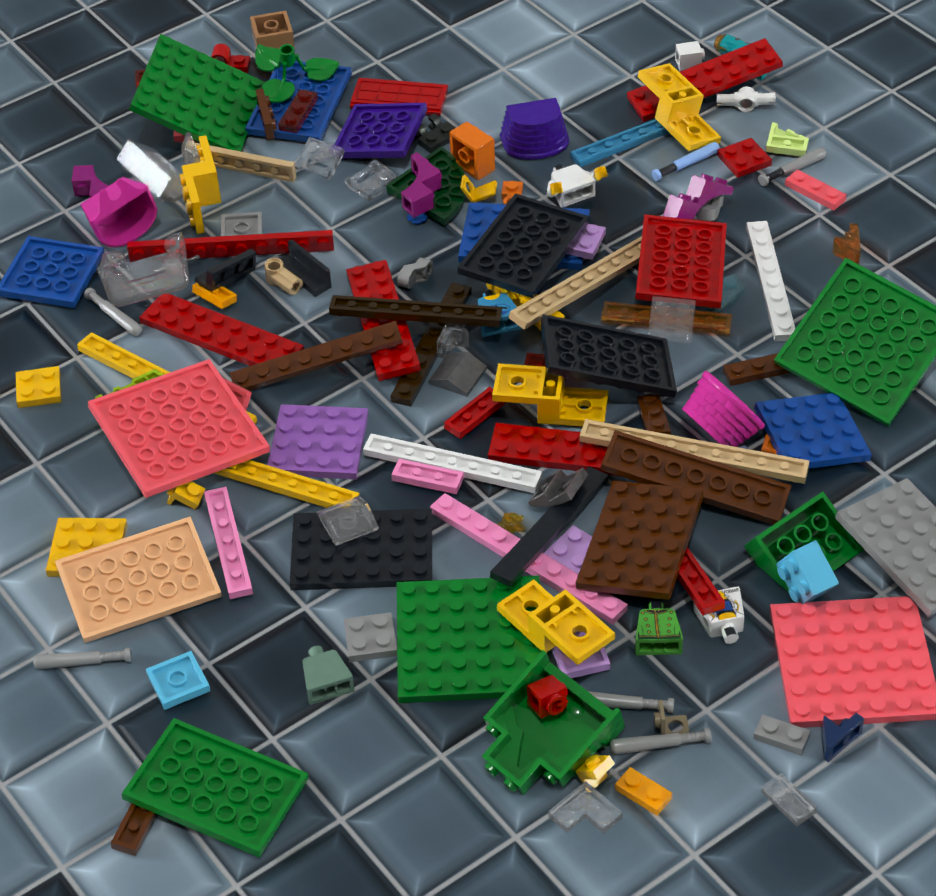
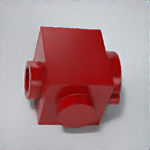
(547, 696)

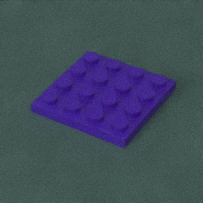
(380, 130)

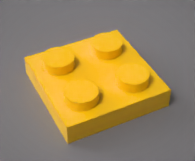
(38, 387)

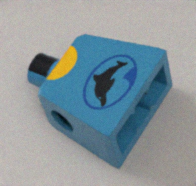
(498, 300)

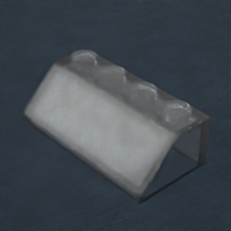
(152, 169)

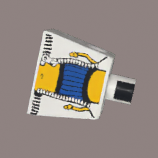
(725, 621)

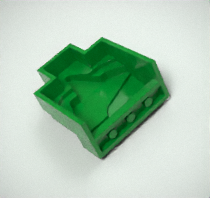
(548, 744)

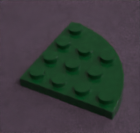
(447, 199)

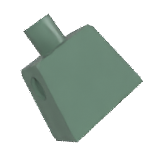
(326, 675)

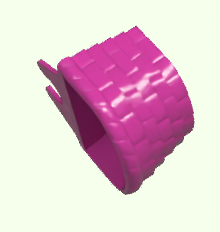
(121, 212)
(721, 412)

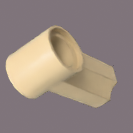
(279, 276)

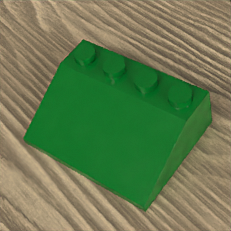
(806, 524)

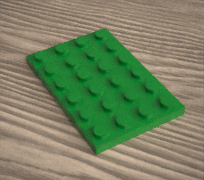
(215, 787)

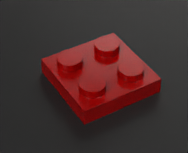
(744, 157)

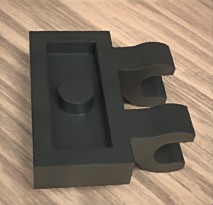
(435, 138)

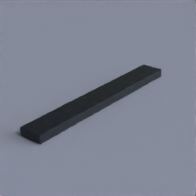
(546, 530)

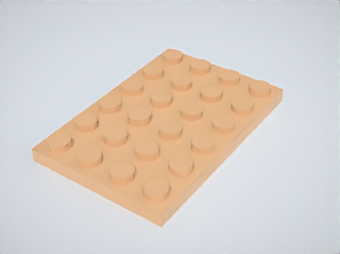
(137, 579)

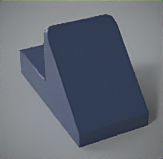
(837, 737)

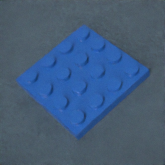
(51, 271)
(813, 430)

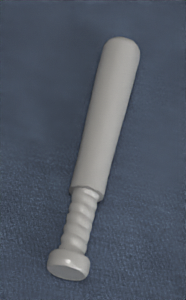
(117, 315)
(59, 660)
(632, 702)
(650, 742)

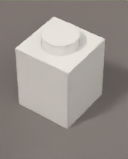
(689, 55)

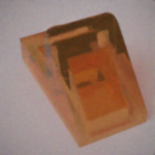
(848, 246)

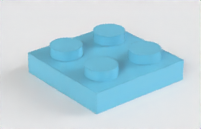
(178, 680)

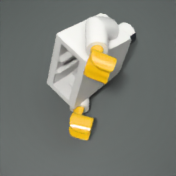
(573, 183)

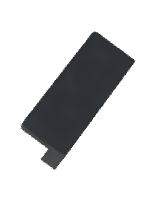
(310, 270)
(228, 271)

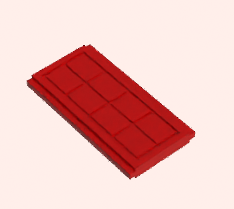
(392, 91)

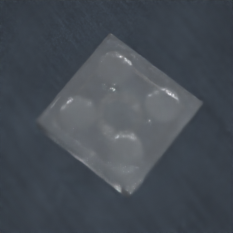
(672, 319)

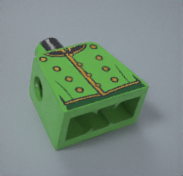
(658, 631)

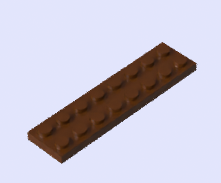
(721, 484)

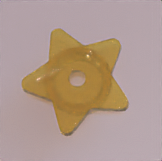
(514, 518)

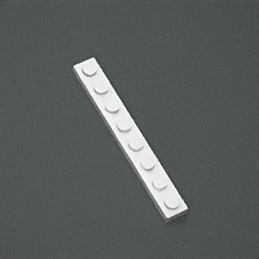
(770, 280)
(473, 467)

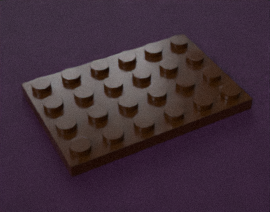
(640, 540)

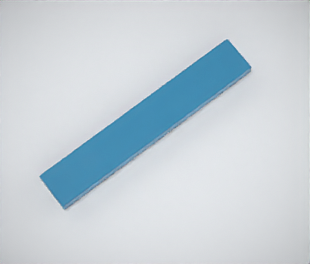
(618, 143)

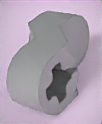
(711, 209)
(415, 273)

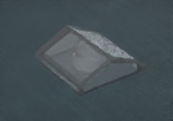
(189, 150)
(348, 520)

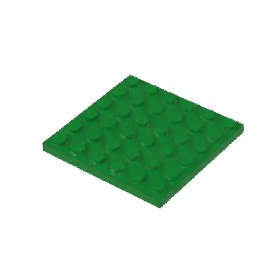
(196, 94)
(864, 342)
(457, 641)

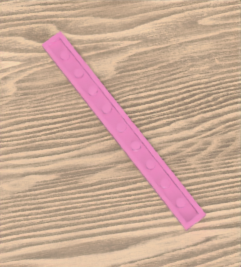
(548, 569)

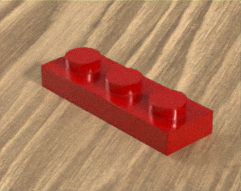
(472, 414)

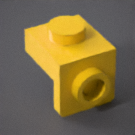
(188, 494)
(595, 769)

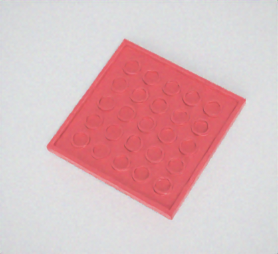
(178, 427)
(854, 660)

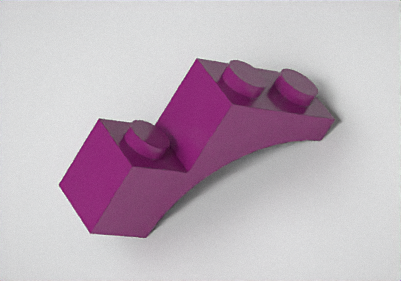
(85, 181)
(699, 192)
(419, 196)

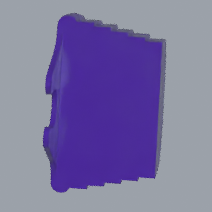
(534, 130)

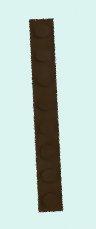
(415, 311)
(410, 384)

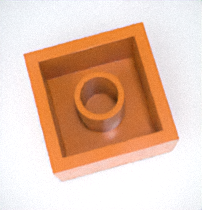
(473, 150)

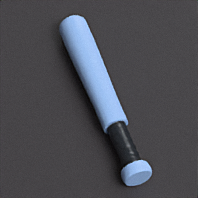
(694, 157)

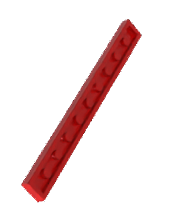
(234, 245)

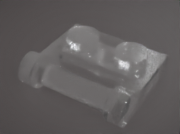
(322, 153)
(374, 184)

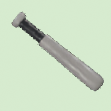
(801, 162)

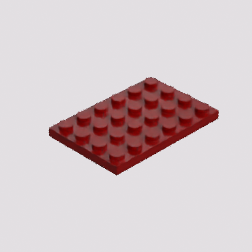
(682, 260)

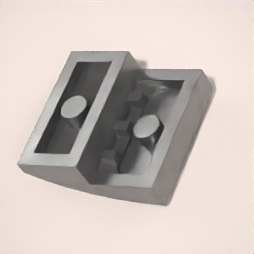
(558, 488)

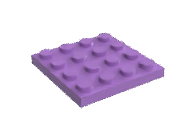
(319, 441)

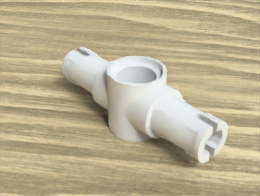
(746, 99)

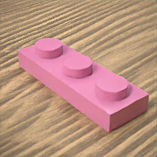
(427, 476)

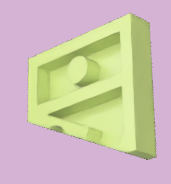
(786, 142)

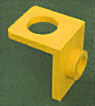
(480, 193)

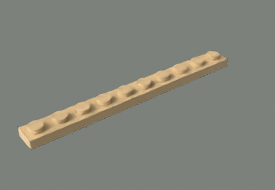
(577, 285)
(745, 459)

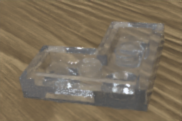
(588, 804)

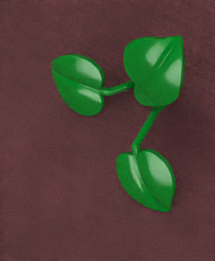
(269, 58)

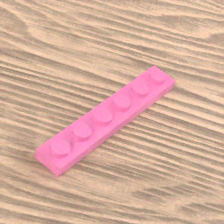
(228, 543)

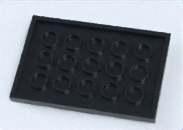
(523, 245)
(607, 356)
(379, 559)

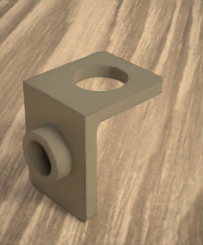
(663, 722)

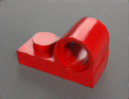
(223, 53)

